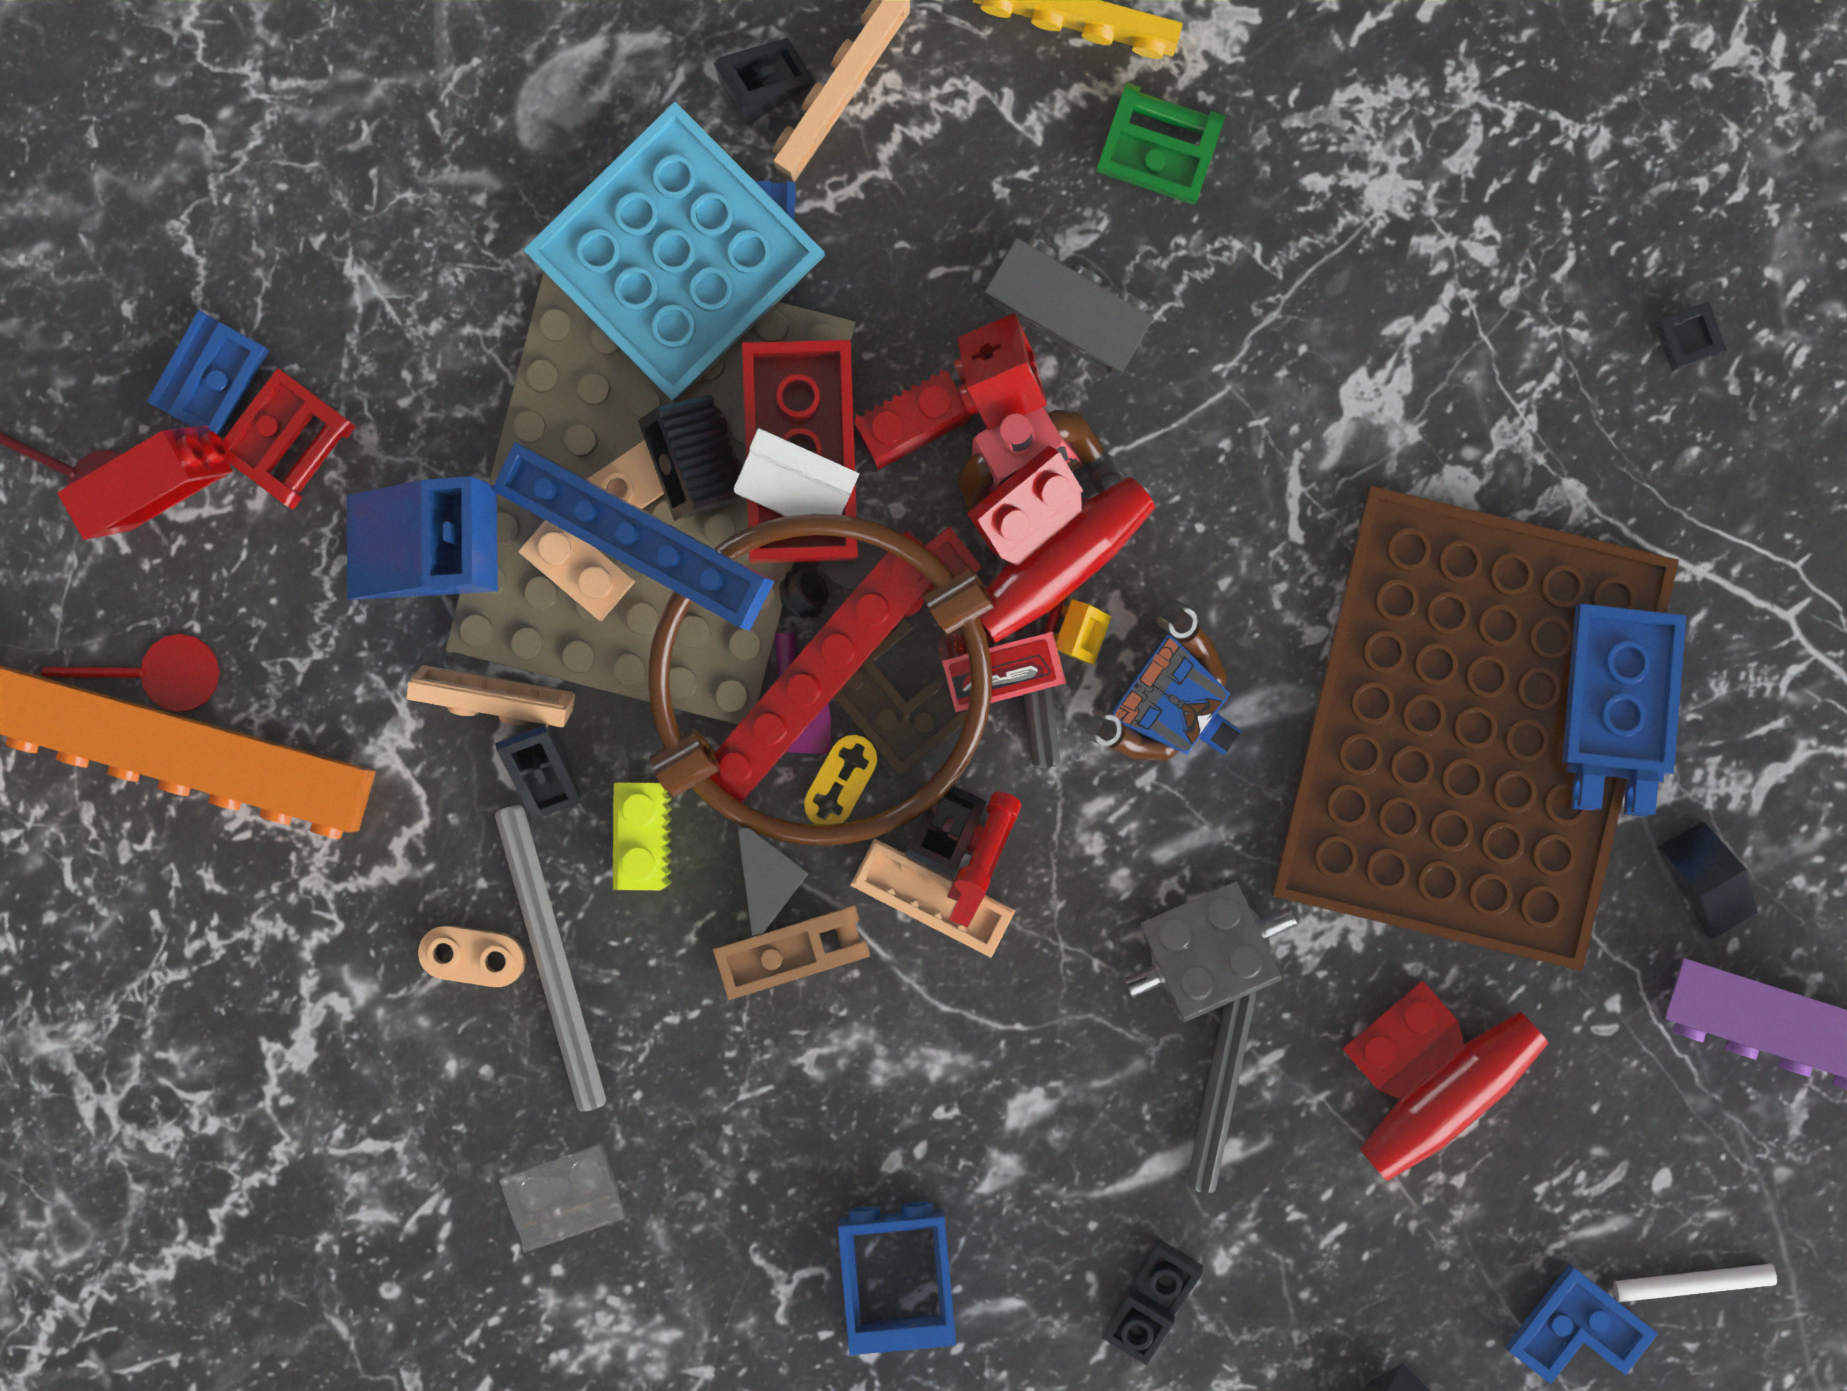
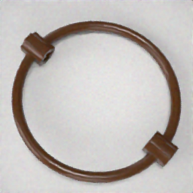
(954, 603)

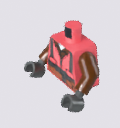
(1020, 438)

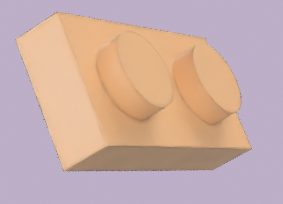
(577, 569)

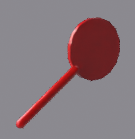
(175, 672)

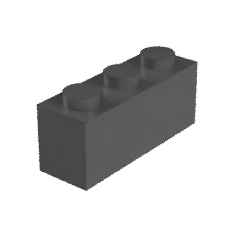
(1069, 306)

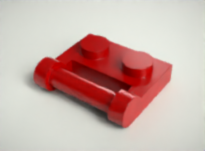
(271, 428)
(985, 848)

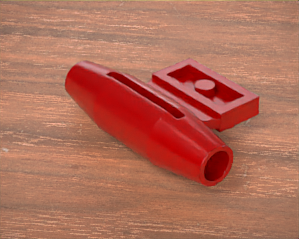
(1050, 537)
(1440, 1081)

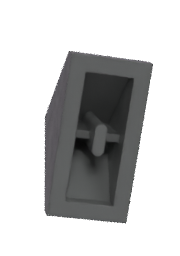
(769, 878)

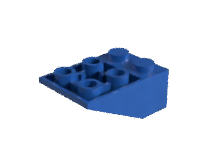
(422, 539)

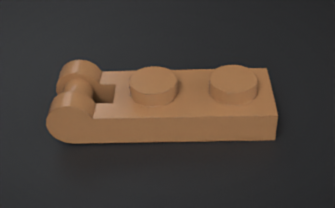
(789, 953)

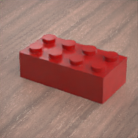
(807, 399)

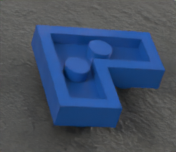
(1576, 1314)

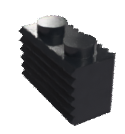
(692, 455)

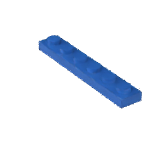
(633, 536)

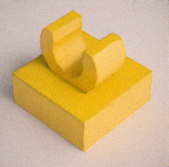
(1082, 631)

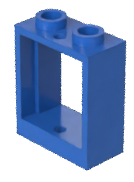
(897, 1333)

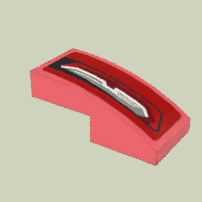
(1016, 670)

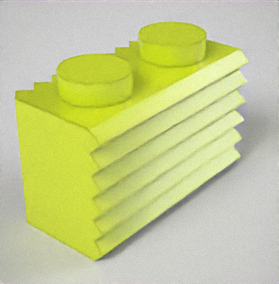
(640, 836)

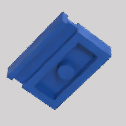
(208, 374)

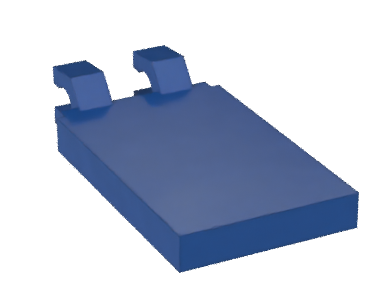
(1623, 703)

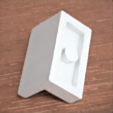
(793, 478)

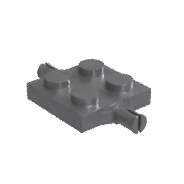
(1210, 951)

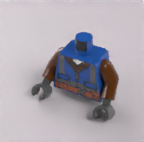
(1171, 698)

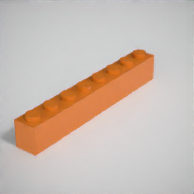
(182, 753)

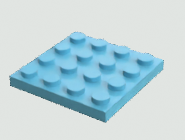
(674, 252)

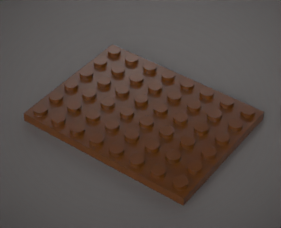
(1442, 731)

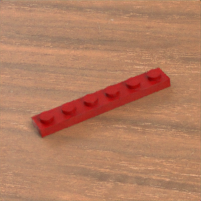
(819, 673)

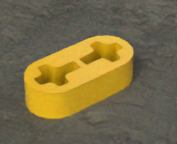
(829, 775)

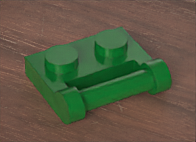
(1154, 158)

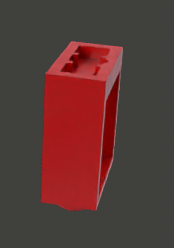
(145, 481)

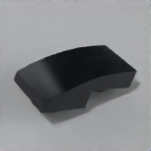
(1152, 1301)

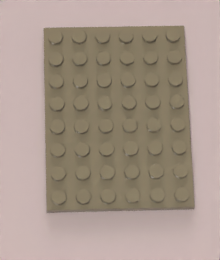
(581, 408)

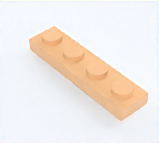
(827, 102)

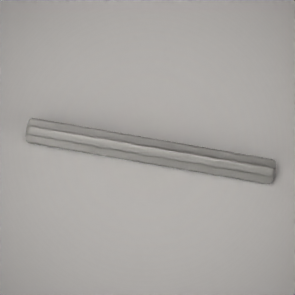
(550, 958)

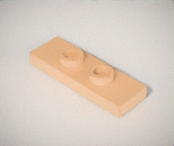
(472, 693)
(923, 895)

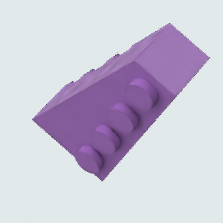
(1759, 1018)

